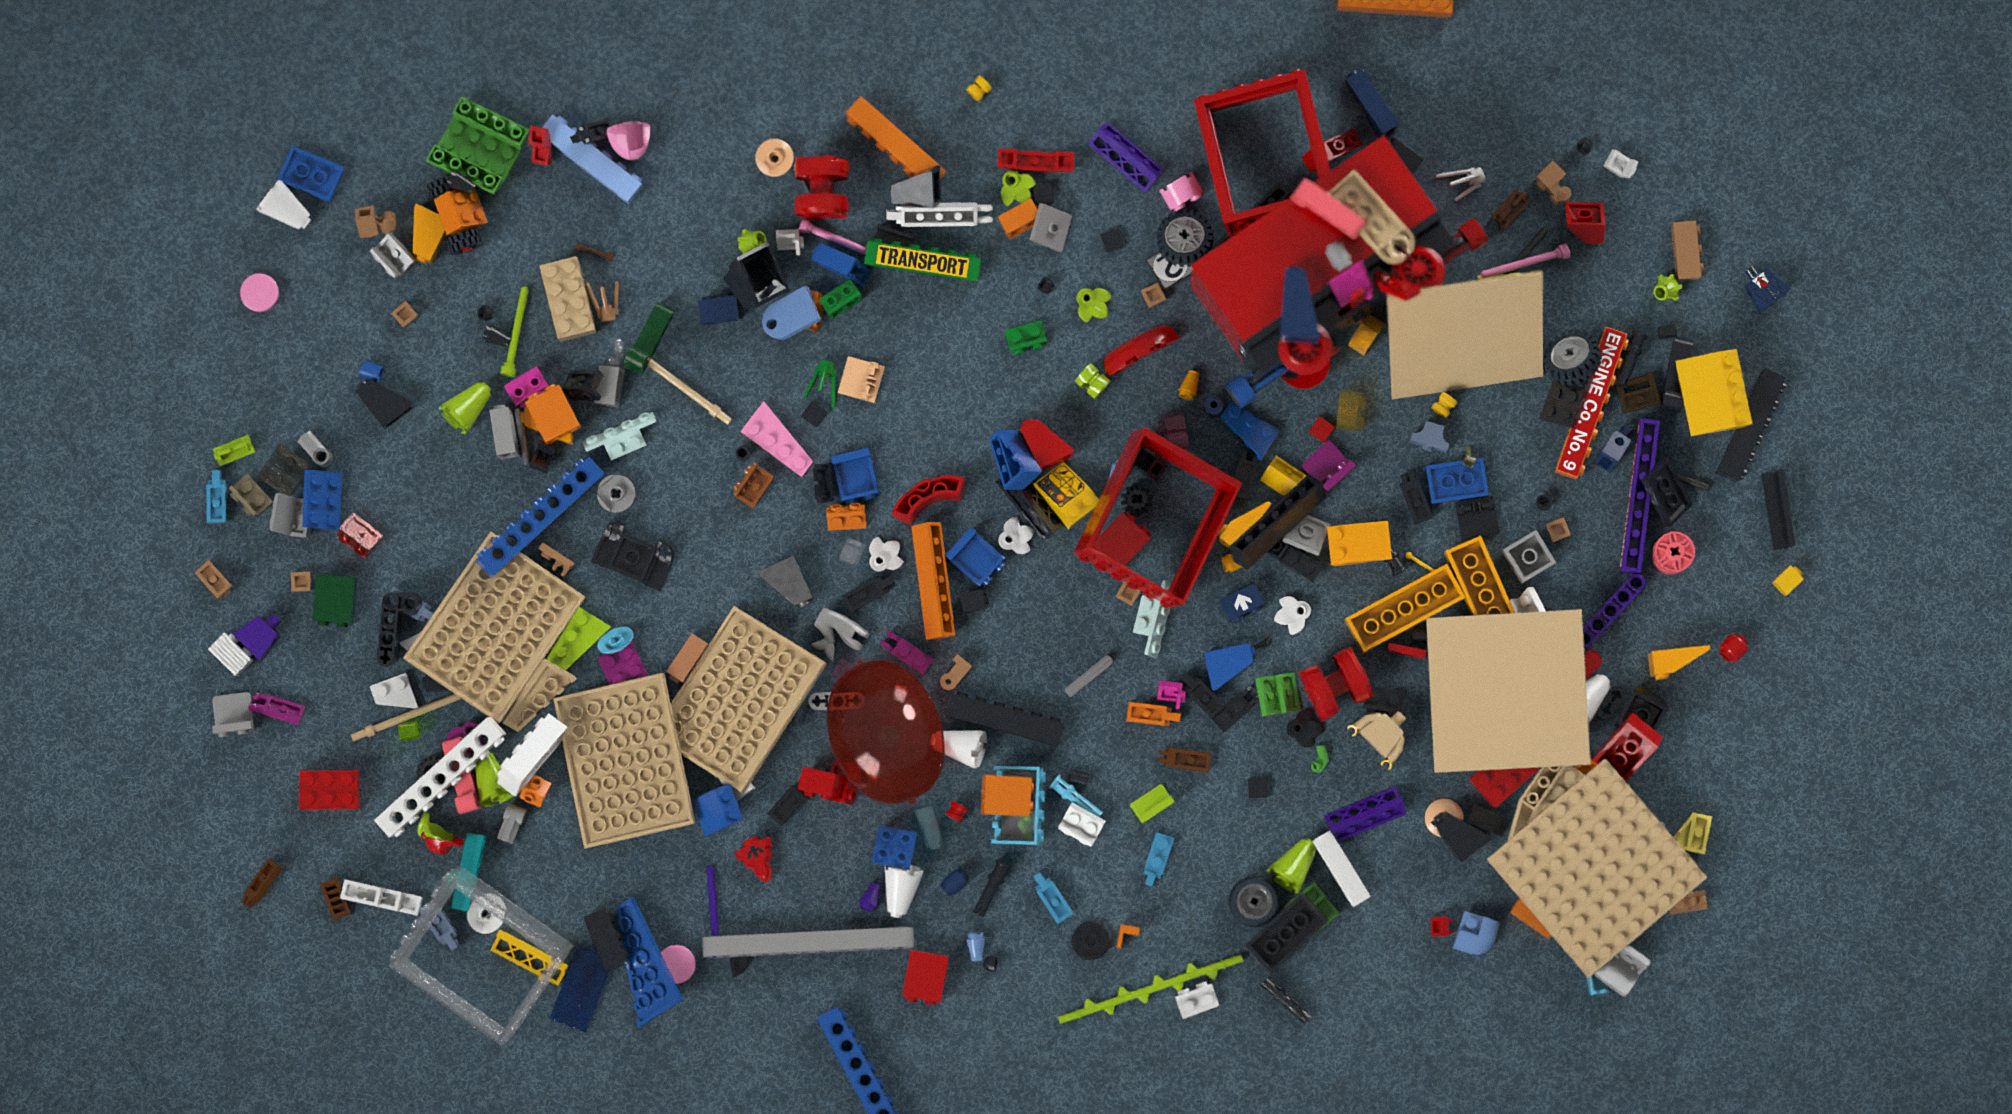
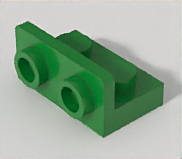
(840, 299)
(1026, 337)

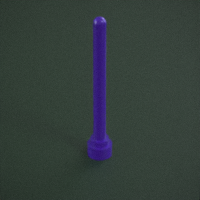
(712, 902)

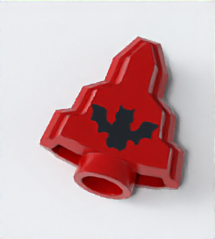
(756, 856)

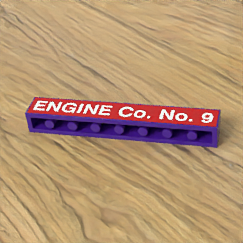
(1638, 497)

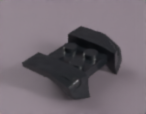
(633, 557)

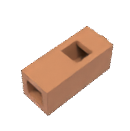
(687, 659)

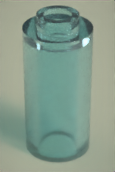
(929, 827)

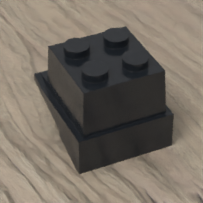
(756, 277)

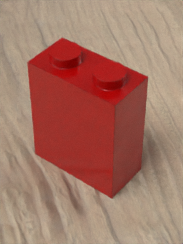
(925, 977)

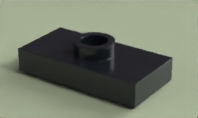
(786, 805)

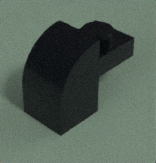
(1149, 464)

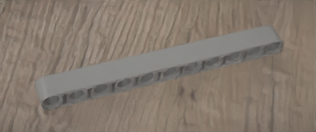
(808, 942)

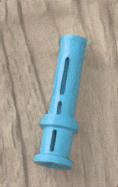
(1067, 792)

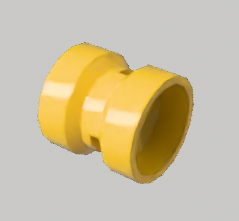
(979, 88)
(1445, 403)

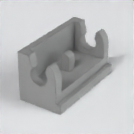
(610, 386)

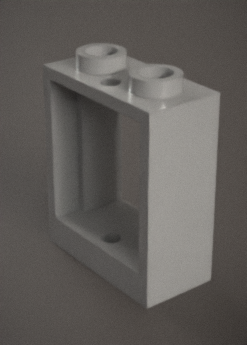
(504, 432)

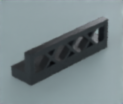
(1028, 506)
(1778, 510)

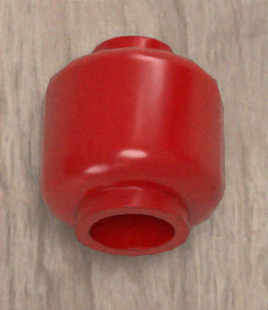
(1733, 648)

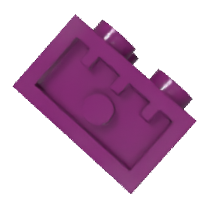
(1328, 465)

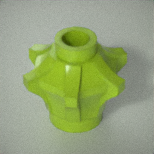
(750, 240)
(1667, 288)

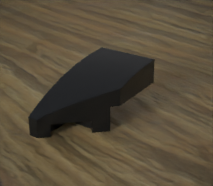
(1407, 156)

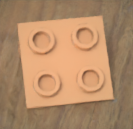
(861, 379)

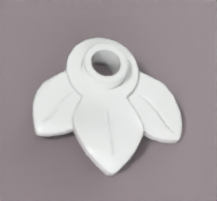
(1019, 536)
(886, 552)
(1290, 616)

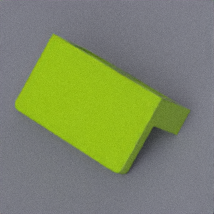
(1152, 803)

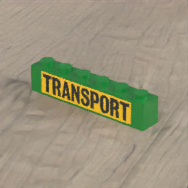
(922, 261)

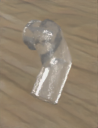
(619, 353)

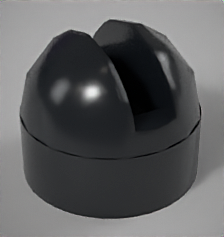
(1582, 150)
(1045, 285)
(485, 313)
(1541, 500)
(990, 963)

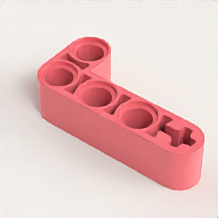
(1328, 208)
(467, 788)

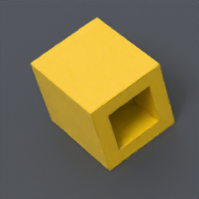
(1788, 580)

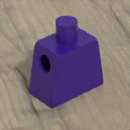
(259, 635)

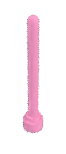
(807, 226)
(1561, 252)

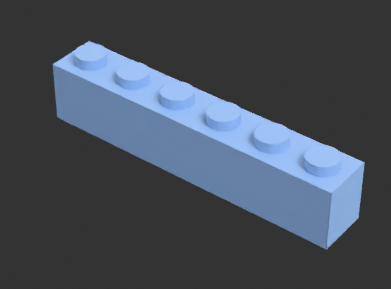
(593, 161)

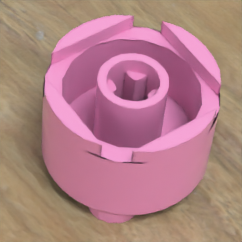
(1181, 191)

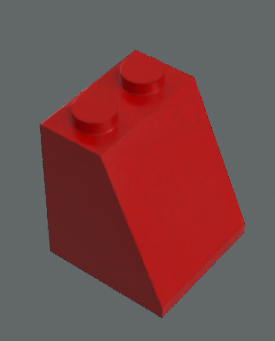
(1044, 444)
(1123, 539)

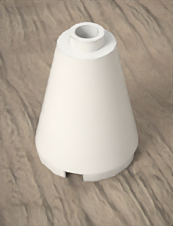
(284, 206)
(1596, 690)
(965, 746)
(901, 888)

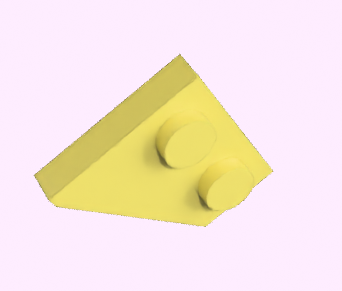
(1694, 833)

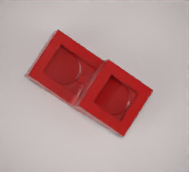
(541, 145)

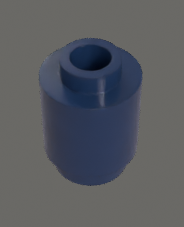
(1213, 411)
(954, 882)

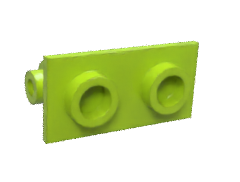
(233, 450)

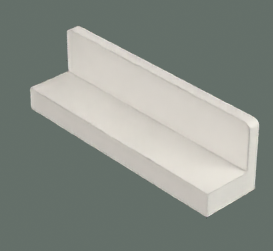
(1341, 868)

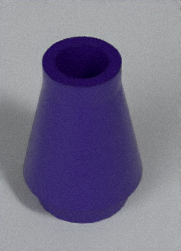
(870, 898)

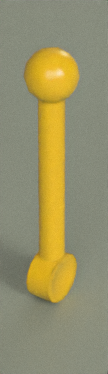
(1408, 555)

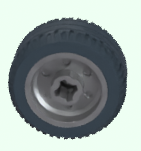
(1263, 892)

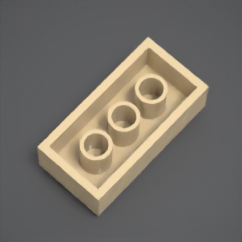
(568, 299)

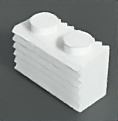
(231, 654)

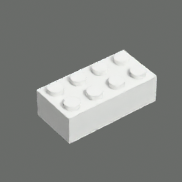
(531, 754)

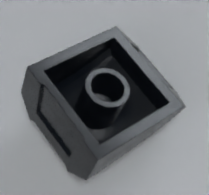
(1645, 706)

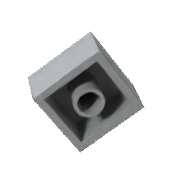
(1528, 557)

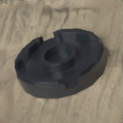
(1089, 946)

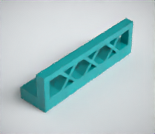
(471, 862)

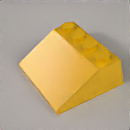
(1714, 392)

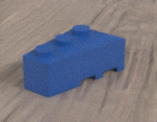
(1013, 460)

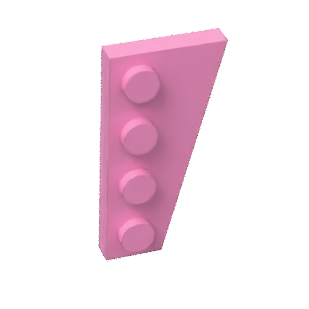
(773, 437)

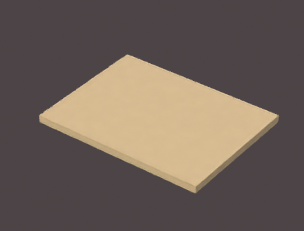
(494, 631)
(741, 698)
(624, 761)

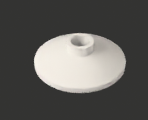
(482, 924)

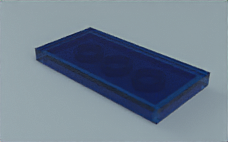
(580, 990)

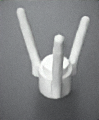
(1473, 176)

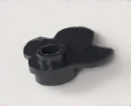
(1307, 728)

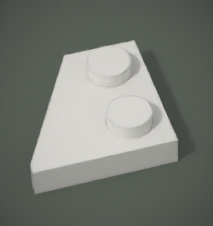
(394, 692)

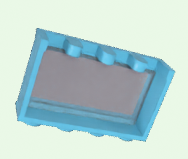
(1022, 829)

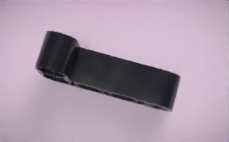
(1672, 395)
(393, 629)

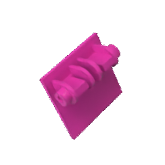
(1351, 281)

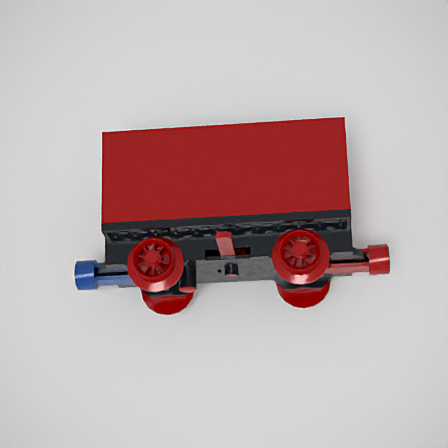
(1245, 275)

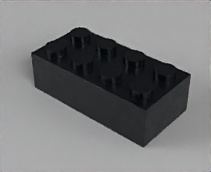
(1287, 932)

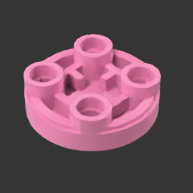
(259, 292)
(679, 962)

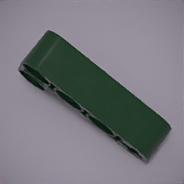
(649, 338)

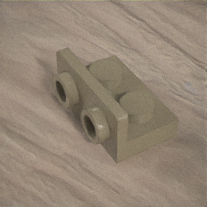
(251, 496)

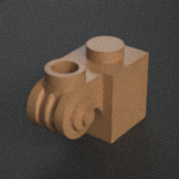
(1549, 181)
(371, 225)

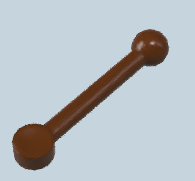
(609, 256)

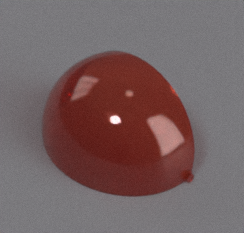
(885, 732)

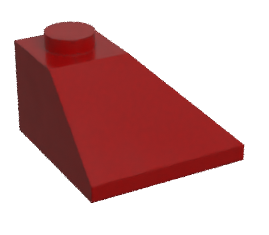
(1586, 221)

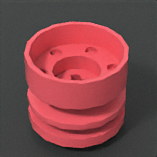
(1662, 556)

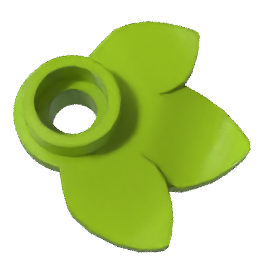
(1017, 190)
(1095, 305)

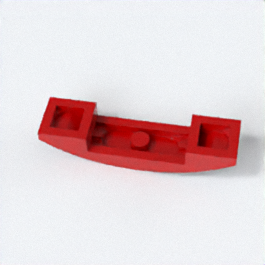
(1035, 161)

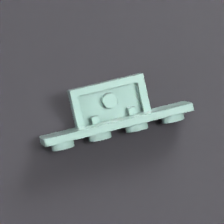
(623, 438)
(1151, 622)

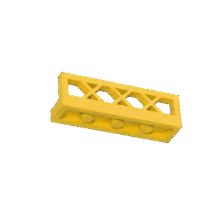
(528, 949)

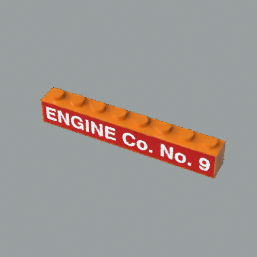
(1577, 442)

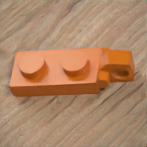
(1151, 714)

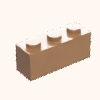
(1687, 251)

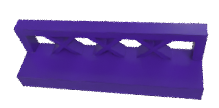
(1141, 162)
(1367, 817)

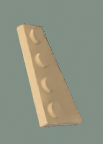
(540, 689)

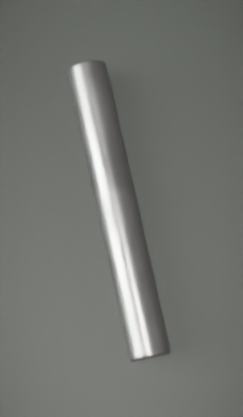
(522, 437)

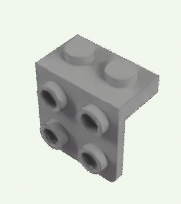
(288, 516)
(232, 714)
(1623, 970)

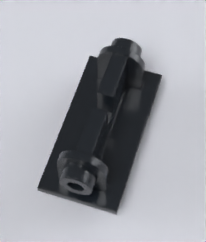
(824, 490)

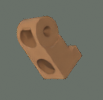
(957, 673)

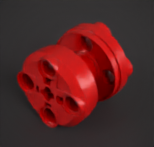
(821, 173)
(1348, 678)

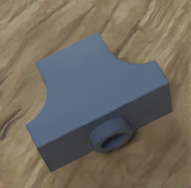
(1430, 438)

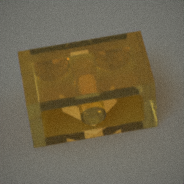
(1349, 411)

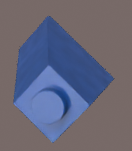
(841, 264)
(1228, 663)

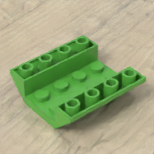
(479, 145)

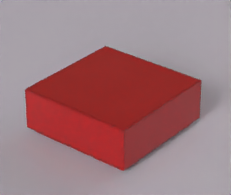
(1321, 429)

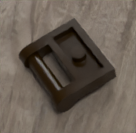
(1641, 398)

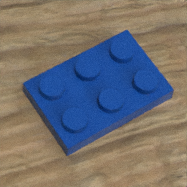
(311, 174)
(1456, 481)
(322, 500)

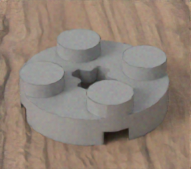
(627, 494)

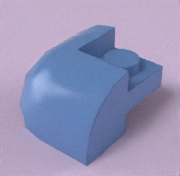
(1476, 934)

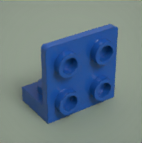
(894, 847)

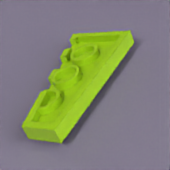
(577, 638)

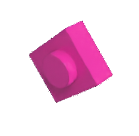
(1171, 692)

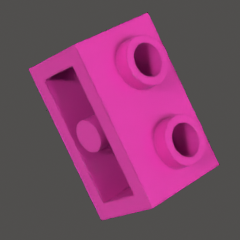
(526, 385)

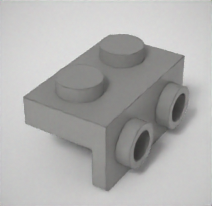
(393, 256)

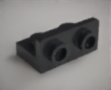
(887, 233)
(583, 385)
(1384, 701)

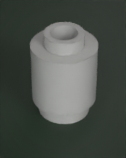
(1338, 256)

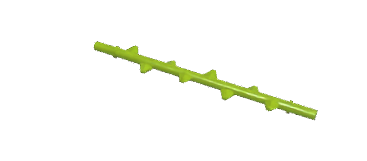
(1143, 993)

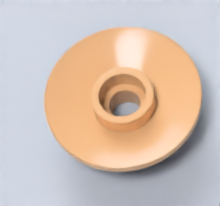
(772, 148)
(1439, 806)

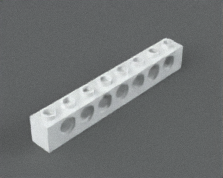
(387, 819)

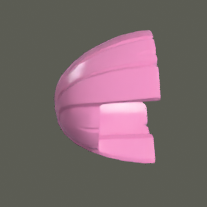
(629, 139)

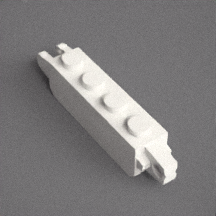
(942, 215)

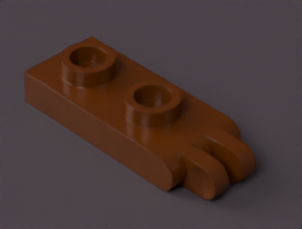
(1186, 759)
(261, 883)

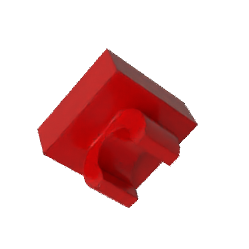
(1440, 926)

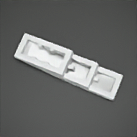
(381, 897)

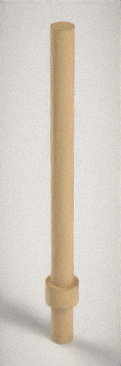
(714, 410)
(371, 730)

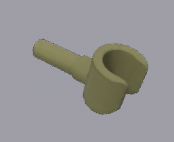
(1469, 460)

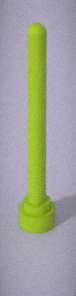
(509, 366)

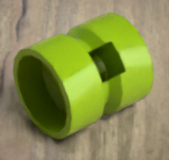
(1092, 381)

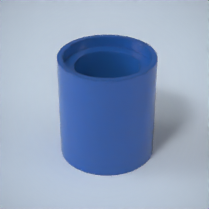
(371, 371)

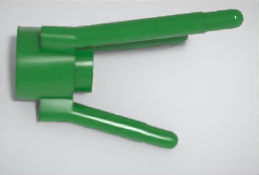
(824, 370)

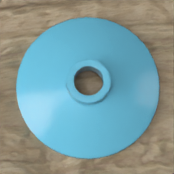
(615, 640)

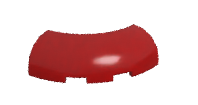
(1139, 347)
(926, 493)

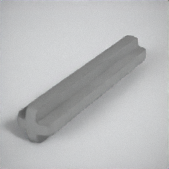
(1088, 676)

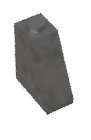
(788, 581)

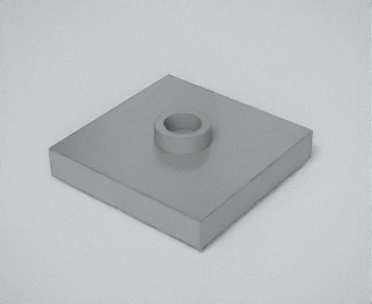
(1050, 227)
(1308, 535)

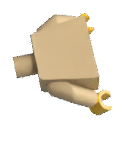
(1382, 734)

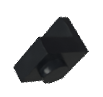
(543, 457)

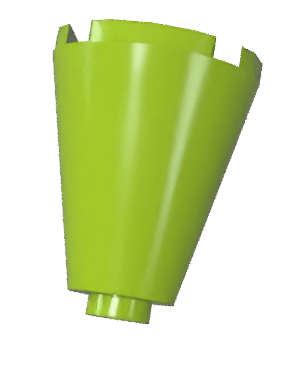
(466, 406)
(487, 779)
(1294, 865)

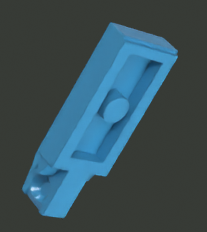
(216, 498)
(1157, 857)
(1052, 898)

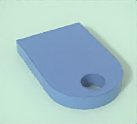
(792, 314)

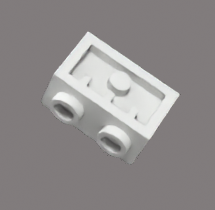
(1527, 602)
(1081, 824)
(1197, 1000)

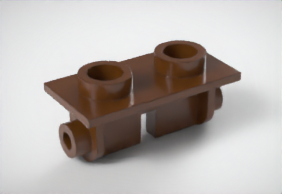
(1510, 209)

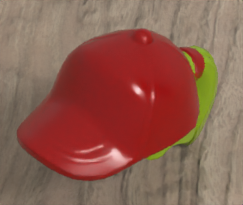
(436, 837)

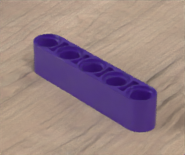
(1617, 605)

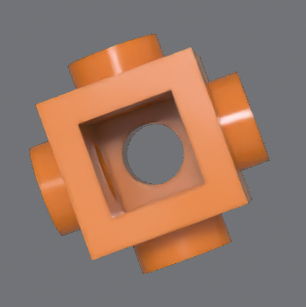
(535, 791)

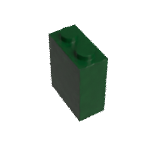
(334, 600)

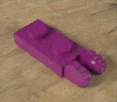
(908, 653)
(277, 708)

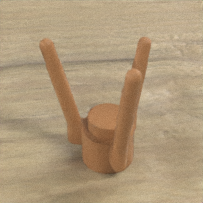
(606, 313)

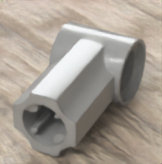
(315, 449)
(513, 818)

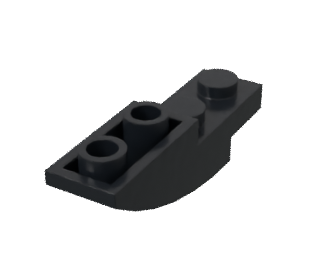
(1295, 560)

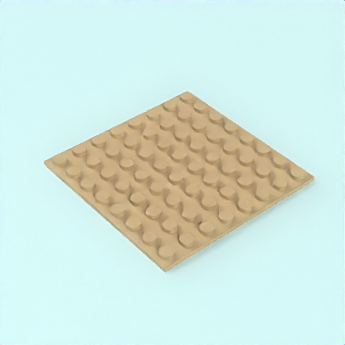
(1466, 335)
(1508, 691)
(1596, 868)

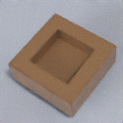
(1153, 295)
(404, 314)
(1557, 529)
(301, 582)
(1127, 594)

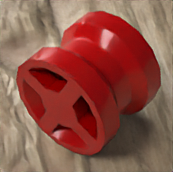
(956, 811)

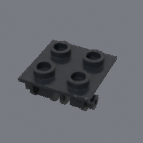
(1477, 517)

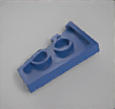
(1253, 430)

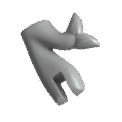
(845, 628)

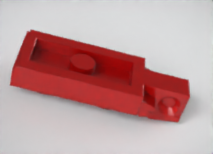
(1396, 286)

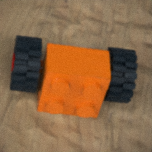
(460, 215)

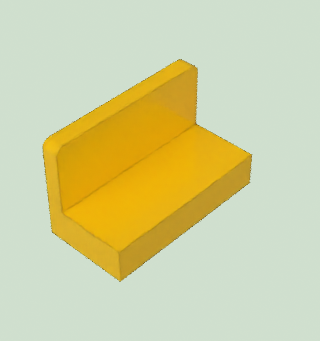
(1281, 476)

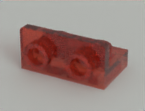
(358, 535)

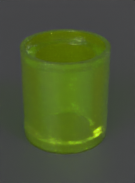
(408, 731)

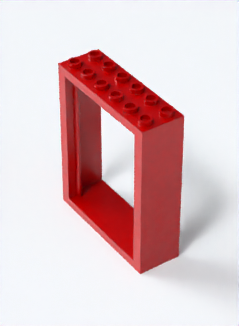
(1244, 94)
(1203, 540)

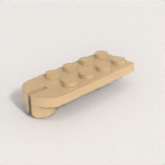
(1382, 226)

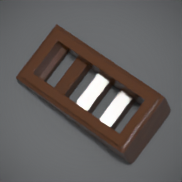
(326, 893)

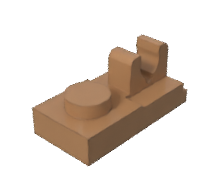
(549, 553)
(214, 580)
(1691, 902)

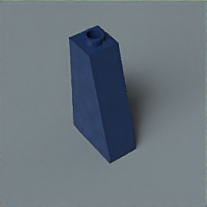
(1371, 104)
(1298, 314)

